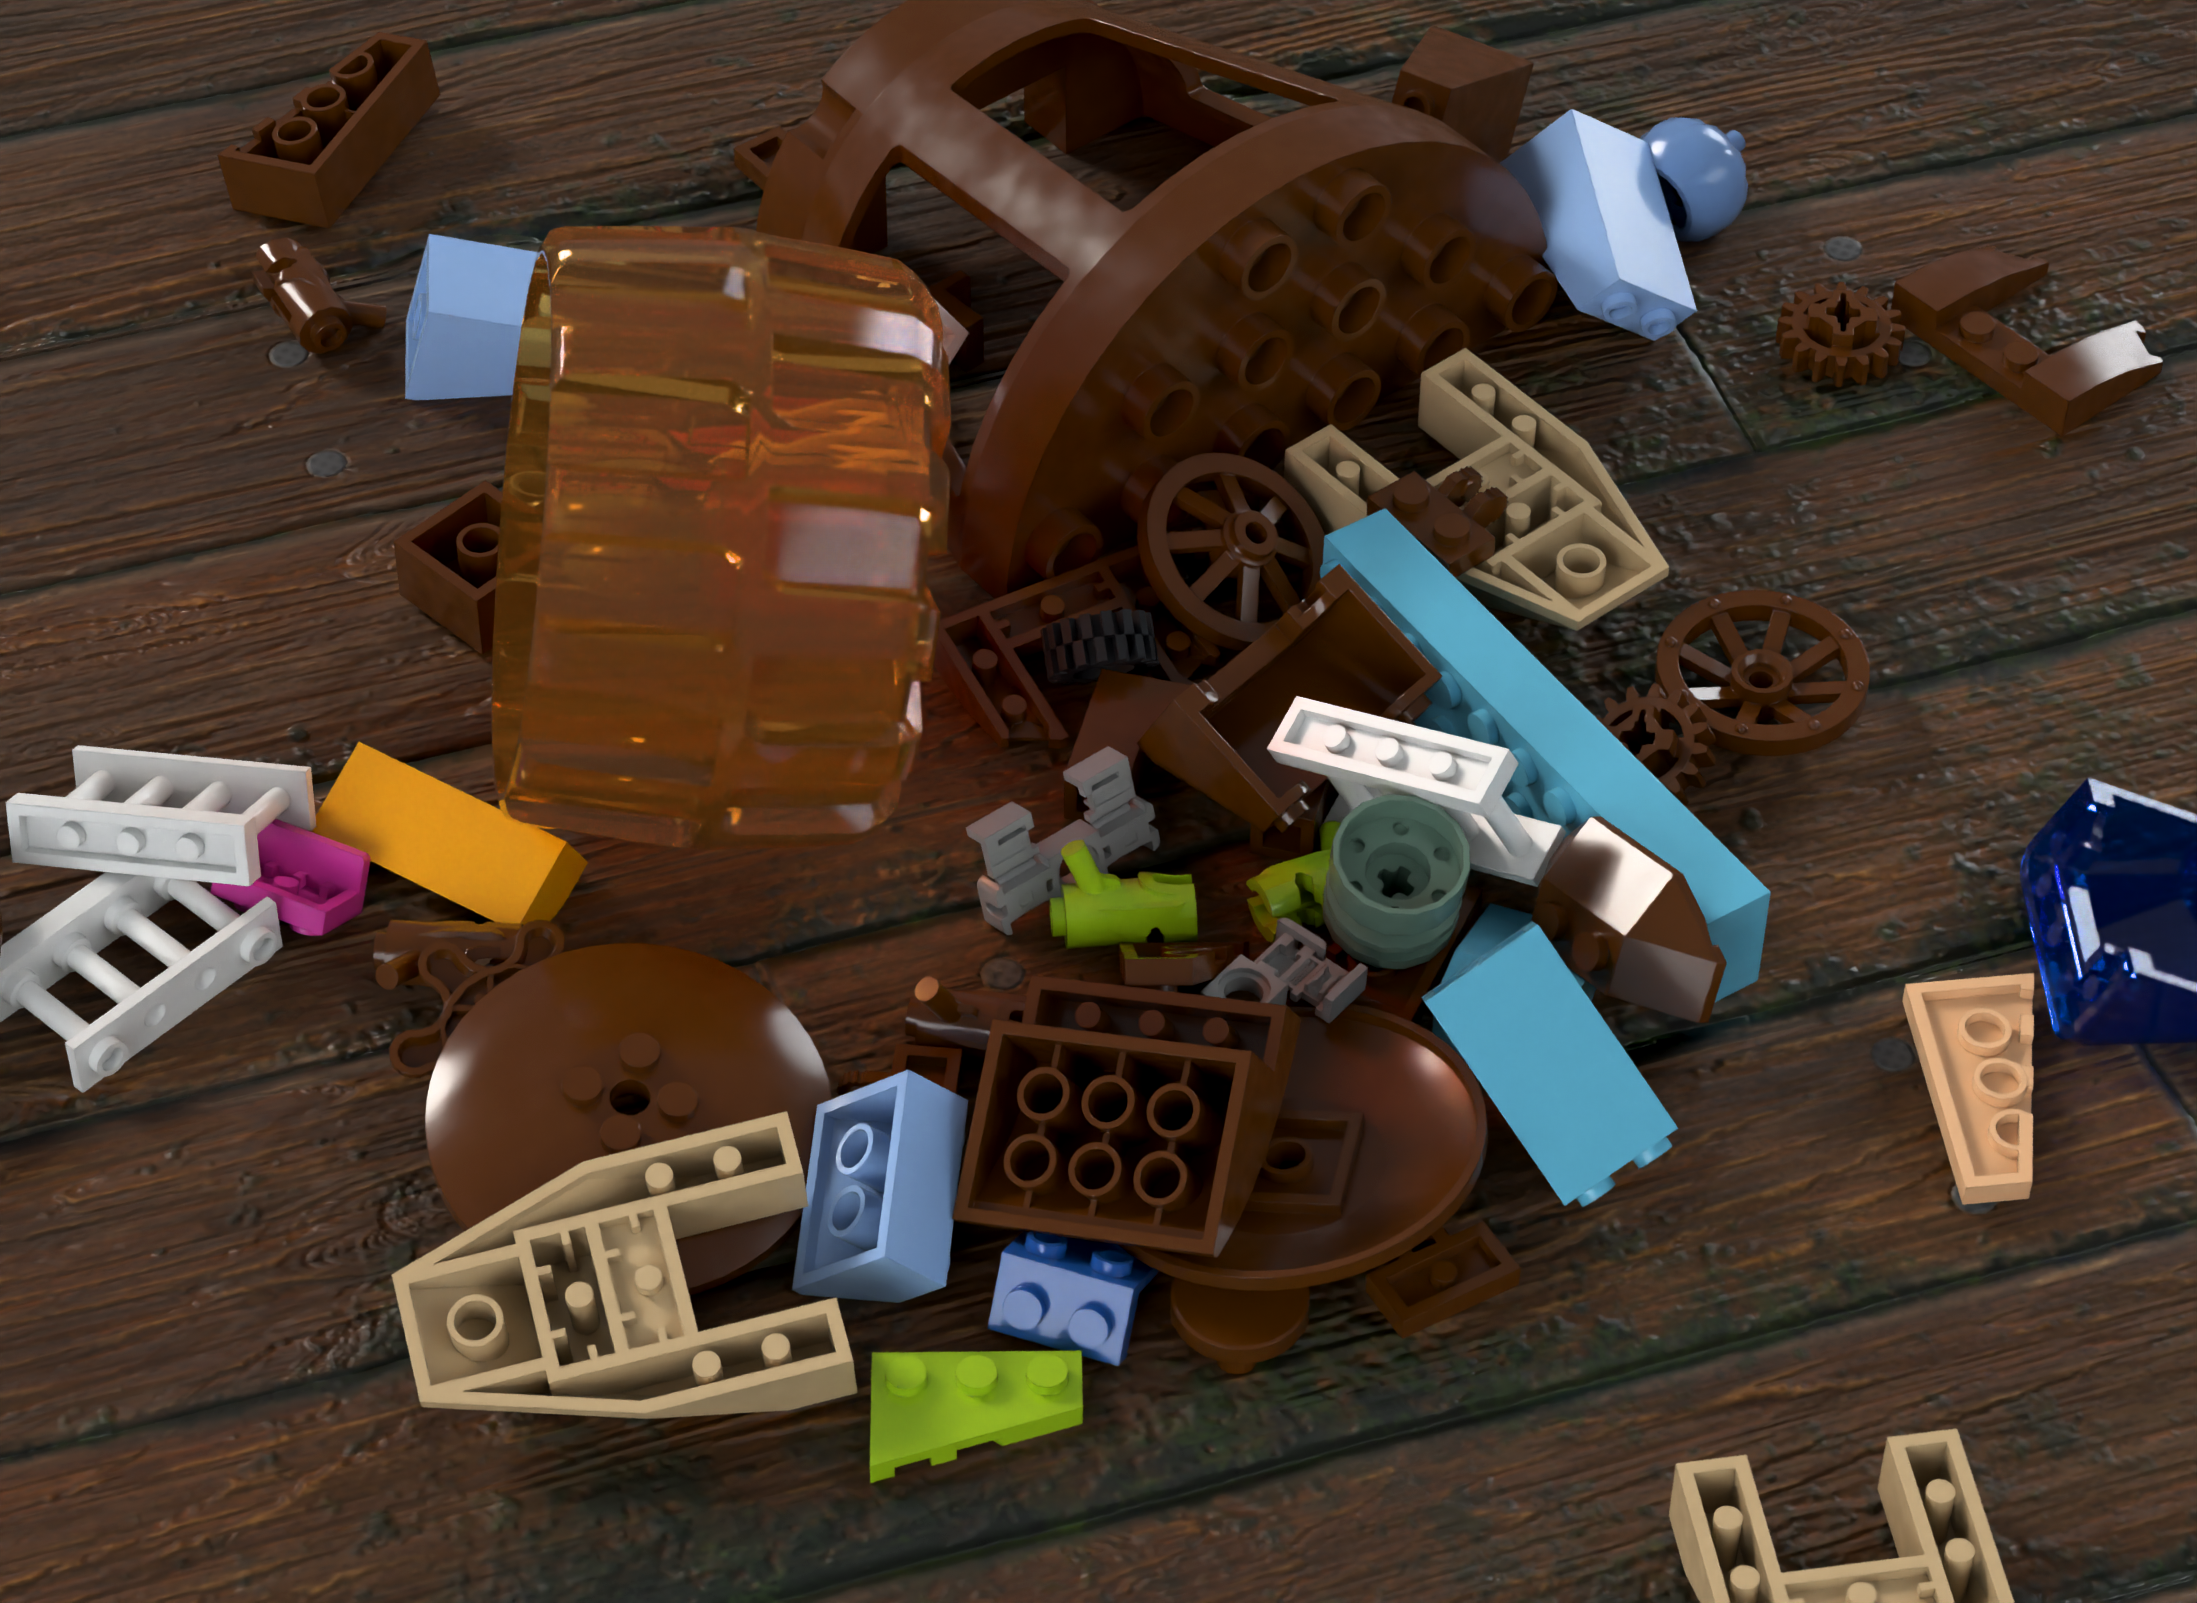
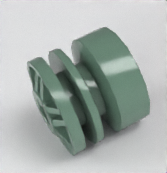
(1395, 881)

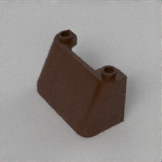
(1324, 649)

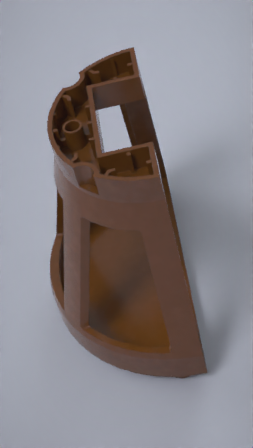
(1213, 317)

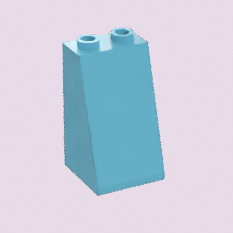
(1551, 1065)

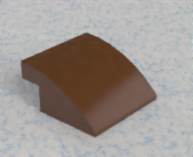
(1125, 1115)

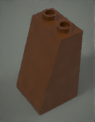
(1466, 87)

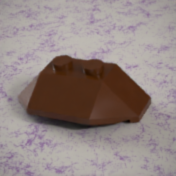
(1629, 923)

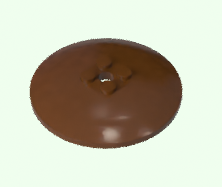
(552, 1047)
(1384, 1148)

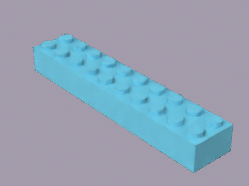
(1564, 754)

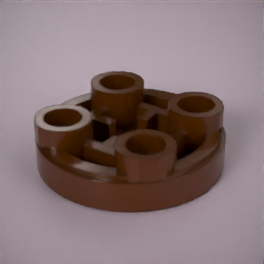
(1238, 1324)

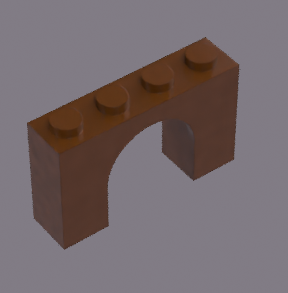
(1122, 713)

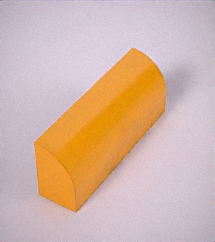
(448, 840)

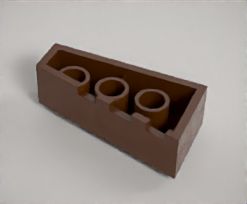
(335, 135)

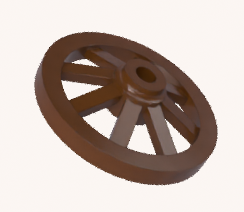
(1239, 545)
(1762, 680)

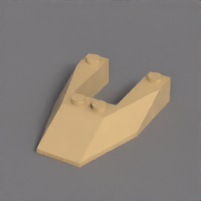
(1567, 534)
(586, 1303)
(1929, 1507)

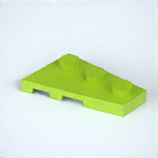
(955, 1400)

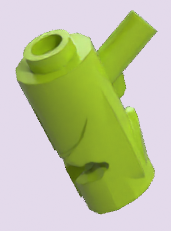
(1293, 888)
(1116, 910)

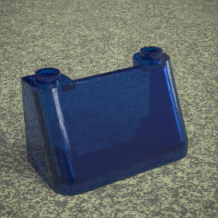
(2115, 917)

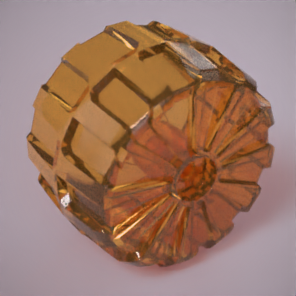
(717, 539)

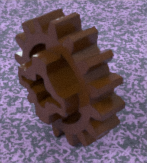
(1840, 334)
(1644, 730)

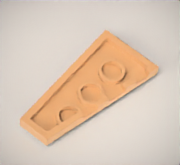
(1979, 1075)

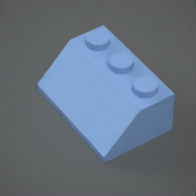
(882, 1191)

